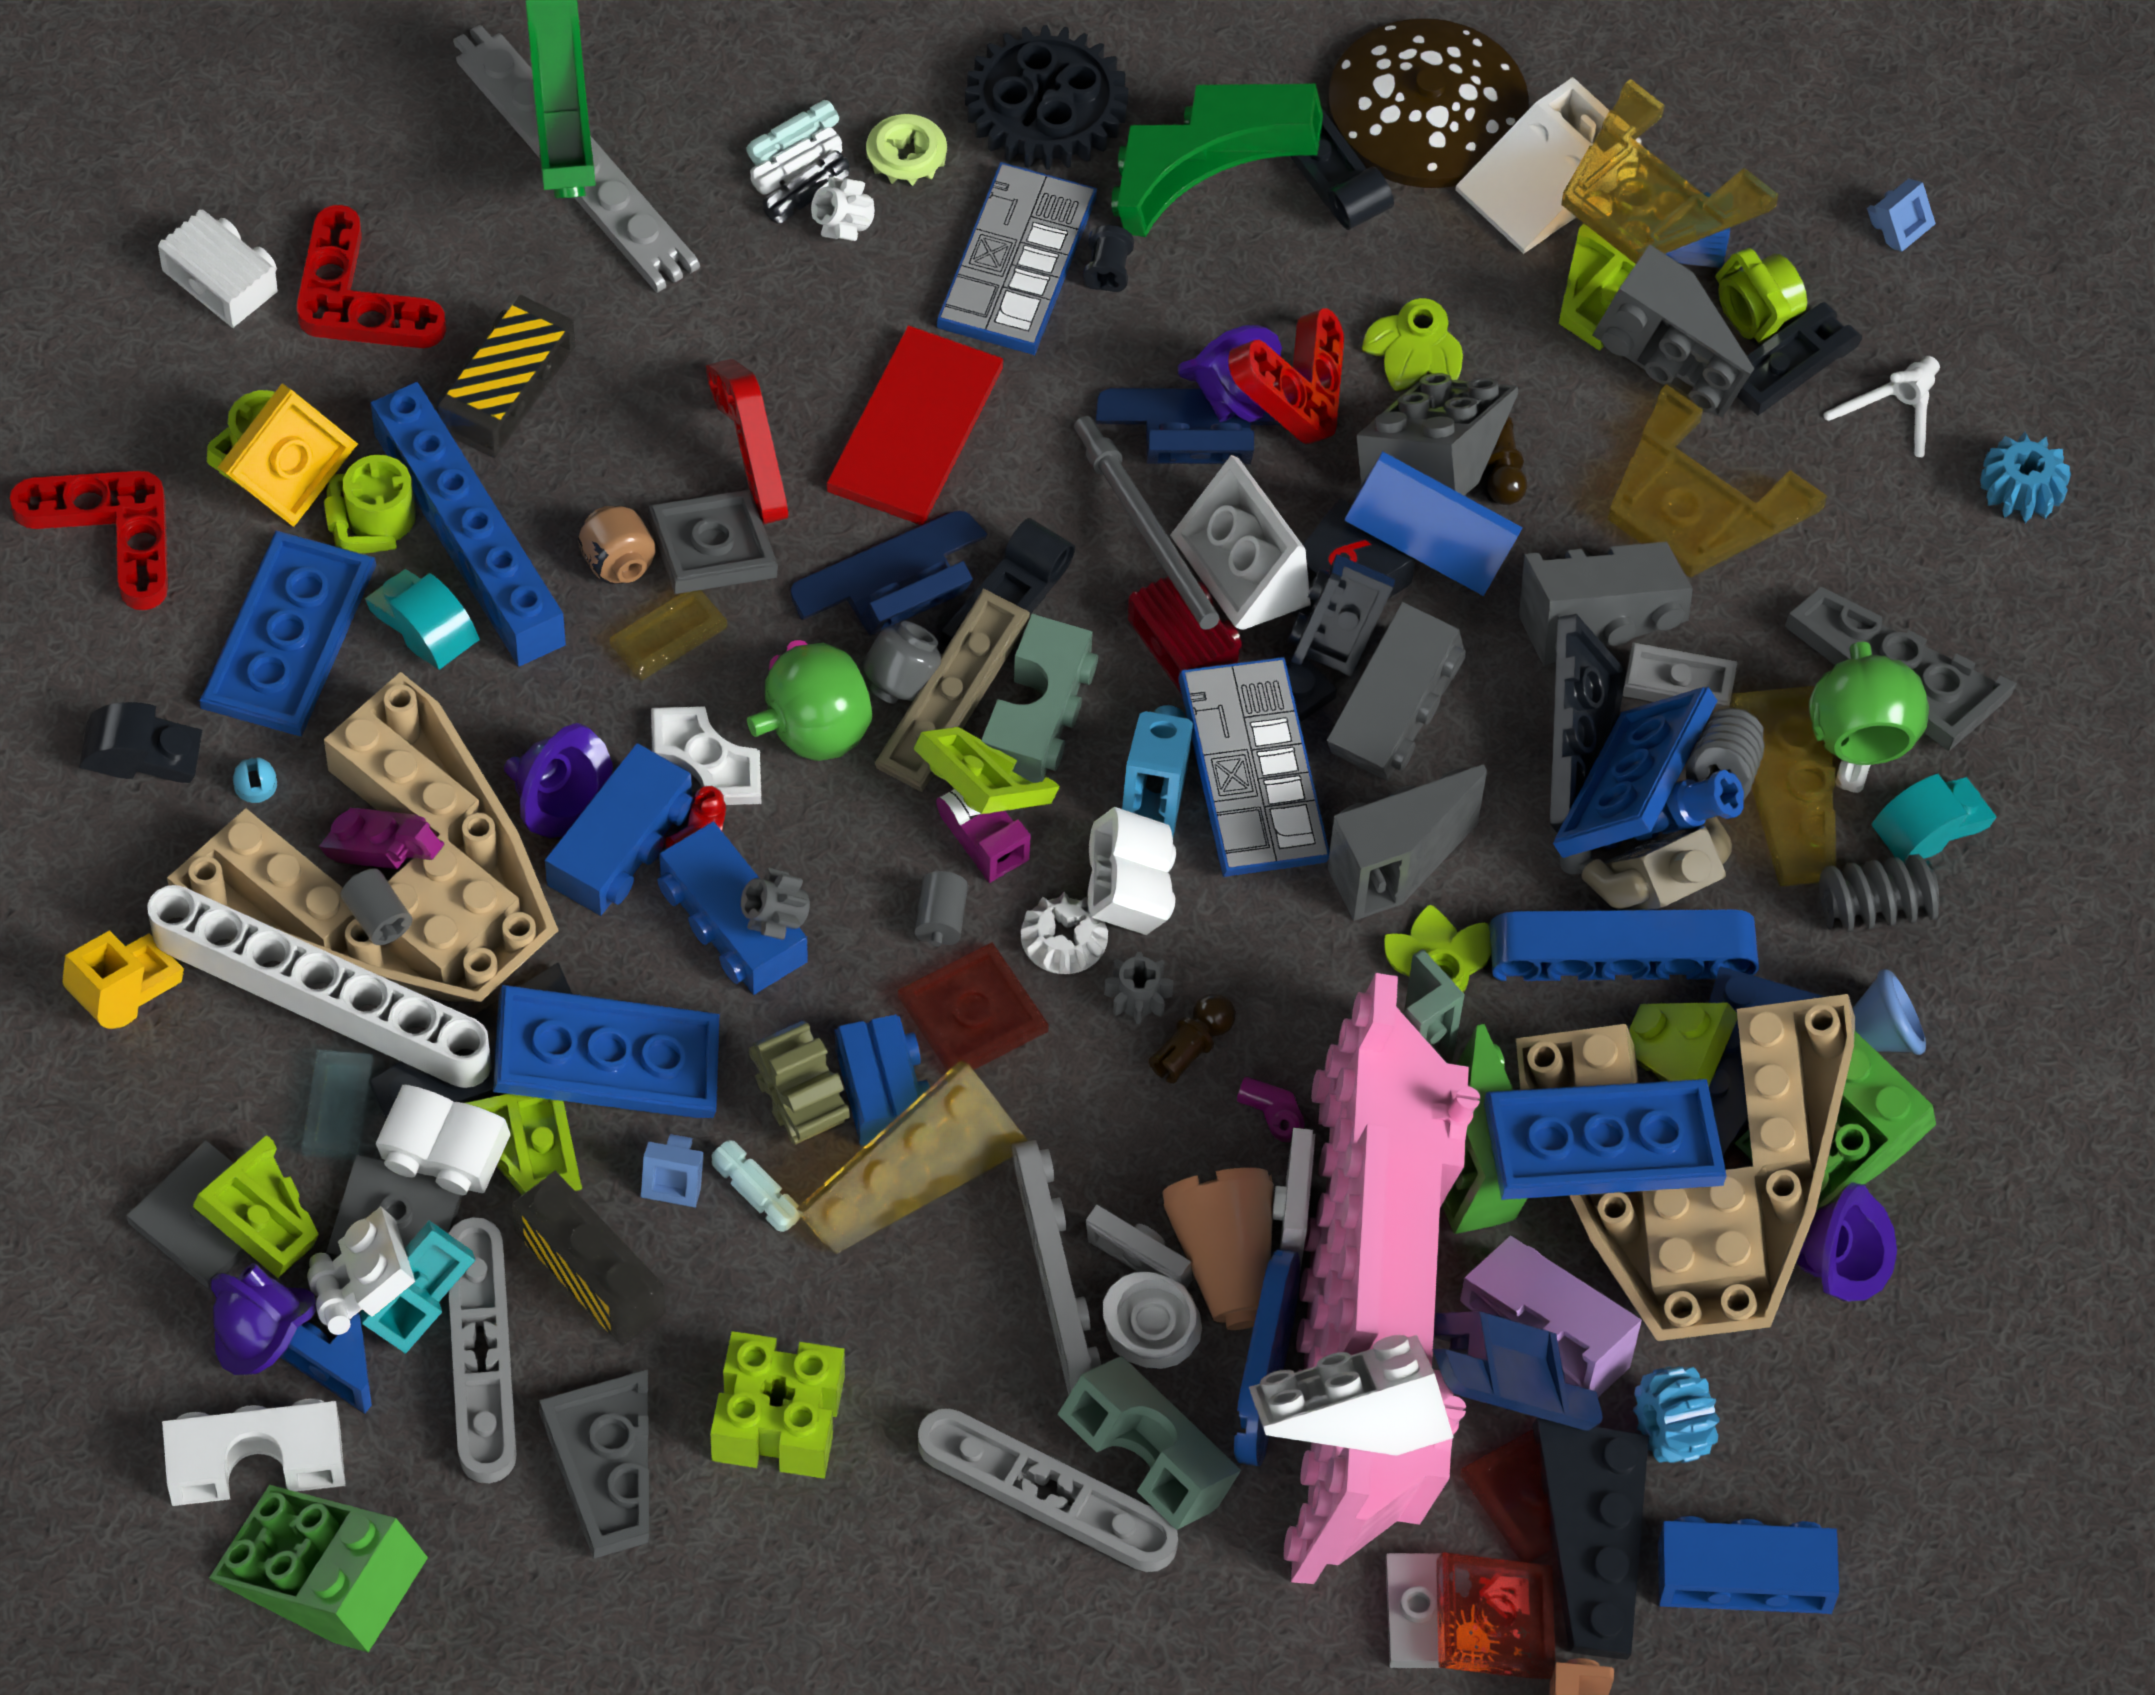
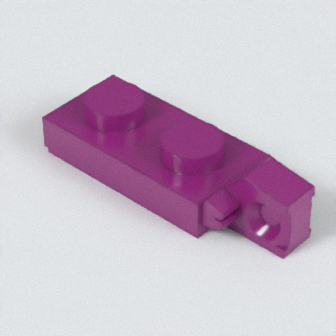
(380, 838)

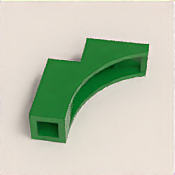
(560, 97)
(1219, 132)

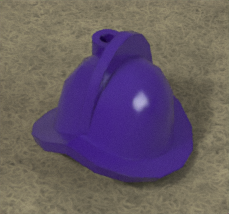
(1213, 374)
(559, 778)
(1850, 1246)
(256, 1319)

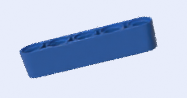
(1622, 943)

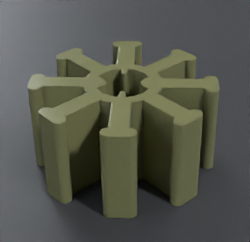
(799, 1082)

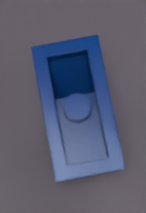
(336, 1365)

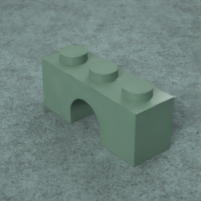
(1055, 663)
(1125, 1410)

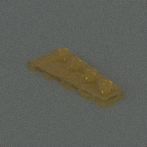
(1793, 785)

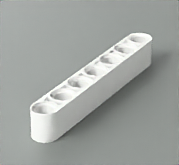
(331, 1006)

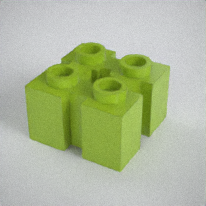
(797, 1431)

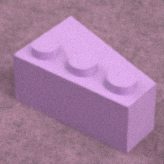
(1591, 1330)

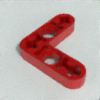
(338, 294)
(1302, 395)
(741, 400)
(128, 516)

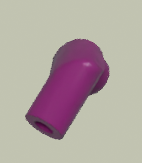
(1277, 1104)

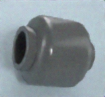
(901, 661)

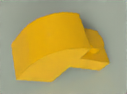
(118, 978)

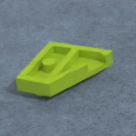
(259, 1209)

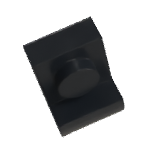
(131, 740)

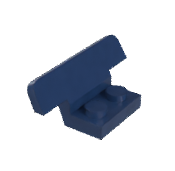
(1180, 425)
(895, 576)
(1511, 1368)

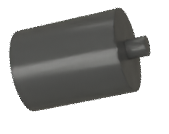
(376, 907)
(941, 908)

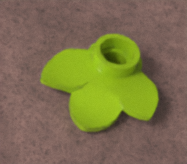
(1414, 350)
(1453, 951)

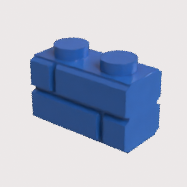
(878, 1072)

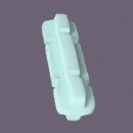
(792, 132)
(755, 1185)

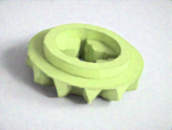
(897, 133)

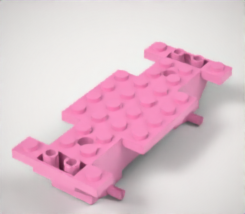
(1373, 1246)

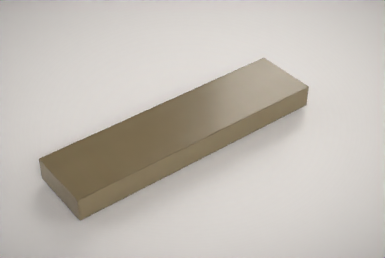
(957, 684)

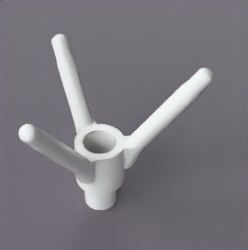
(1909, 387)

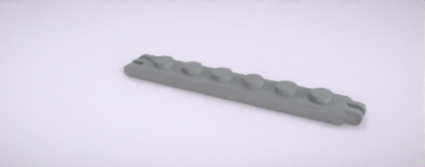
(614, 200)

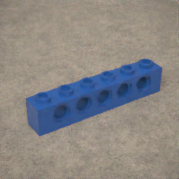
(469, 525)

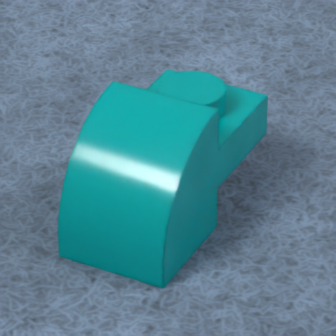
(425, 615)
(1932, 815)
(436, 1265)

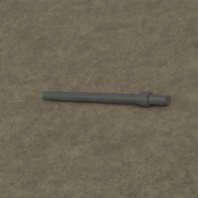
(1107, 461)

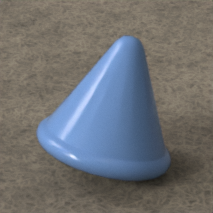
(1888, 1018)

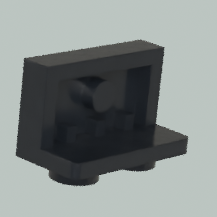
(1343, 615)

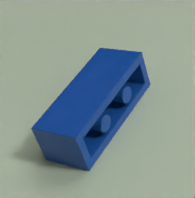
(620, 830)
(708, 881)
(1748, 1566)

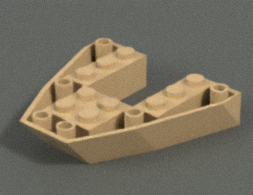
(470, 906)
(1723, 1252)

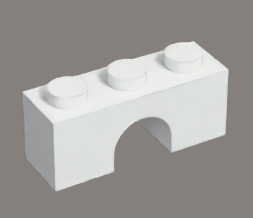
(206, 1448)

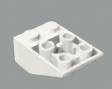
(1527, 170)
(1360, 1401)

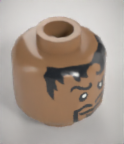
(616, 542)

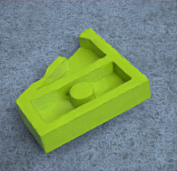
(1592, 284)
(981, 772)
(1682, 1038)
(537, 1141)

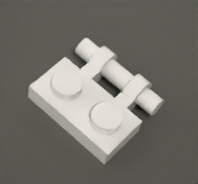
(365, 1274)

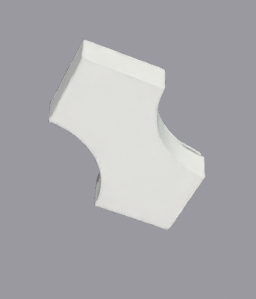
(691, 742)

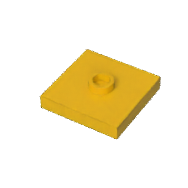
(287, 455)

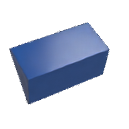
(1432, 523)

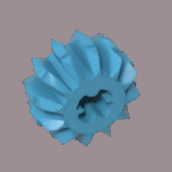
(2025, 477)
(1676, 1414)

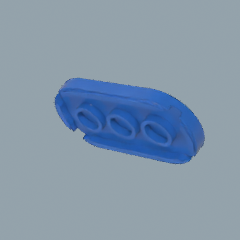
(1267, 1349)

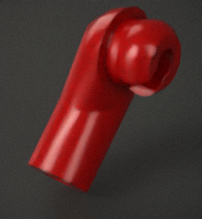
(708, 807)

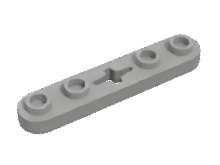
(1045, 1221)
(486, 1398)
(1098, 1512)

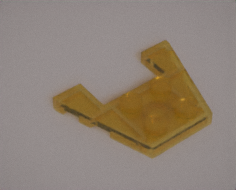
(1642, 201)
(1689, 507)

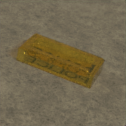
(668, 633)

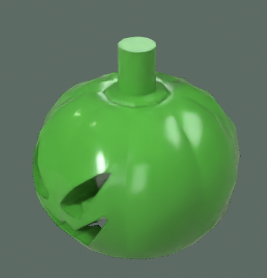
(815, 702)
(1869, 708)

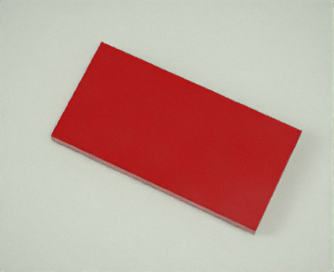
(915, 425)

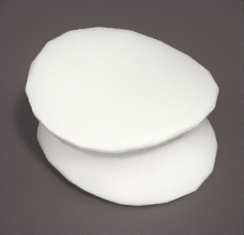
(1151, 1320)

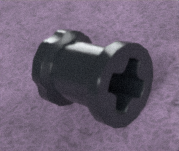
(1108, 259)

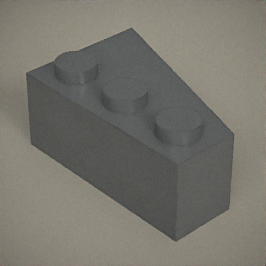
(1614, 594)
(1398, 692)

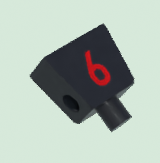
(1342, 538)

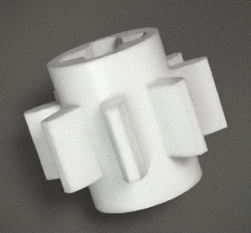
(842, 208)

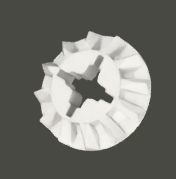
(1057, 952)

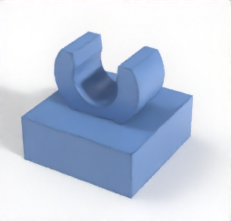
(1903, 214)
(672, 1172)

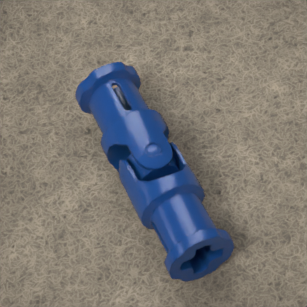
(1695, 802)

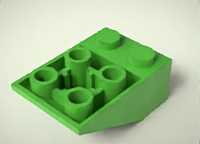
(1875, 1124)
(1476, 1196)
(322, 1565)

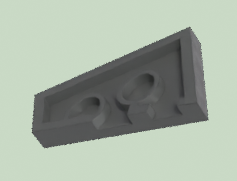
(603, 1458)

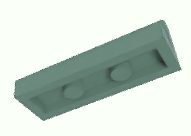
(1434, 1005)

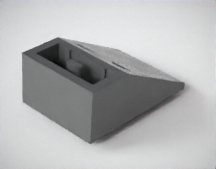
(1675, 333)
(1441, 429)
(1397, 842)

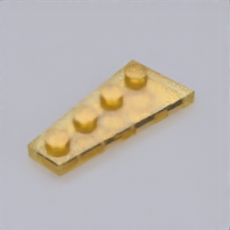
(921, 1155)

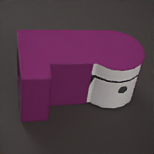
(985, 835)

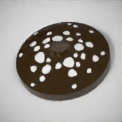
(1425, 100)

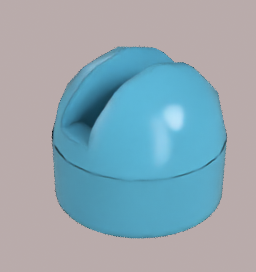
(267, 777)

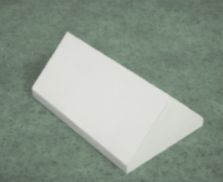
(1244, 549)

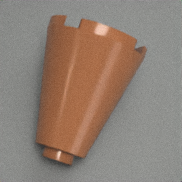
(1226, 1238)

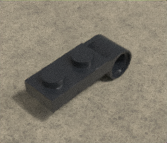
(1343, 180)
(1029, 570)

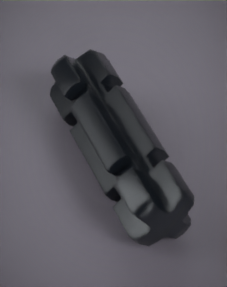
(802, 188)

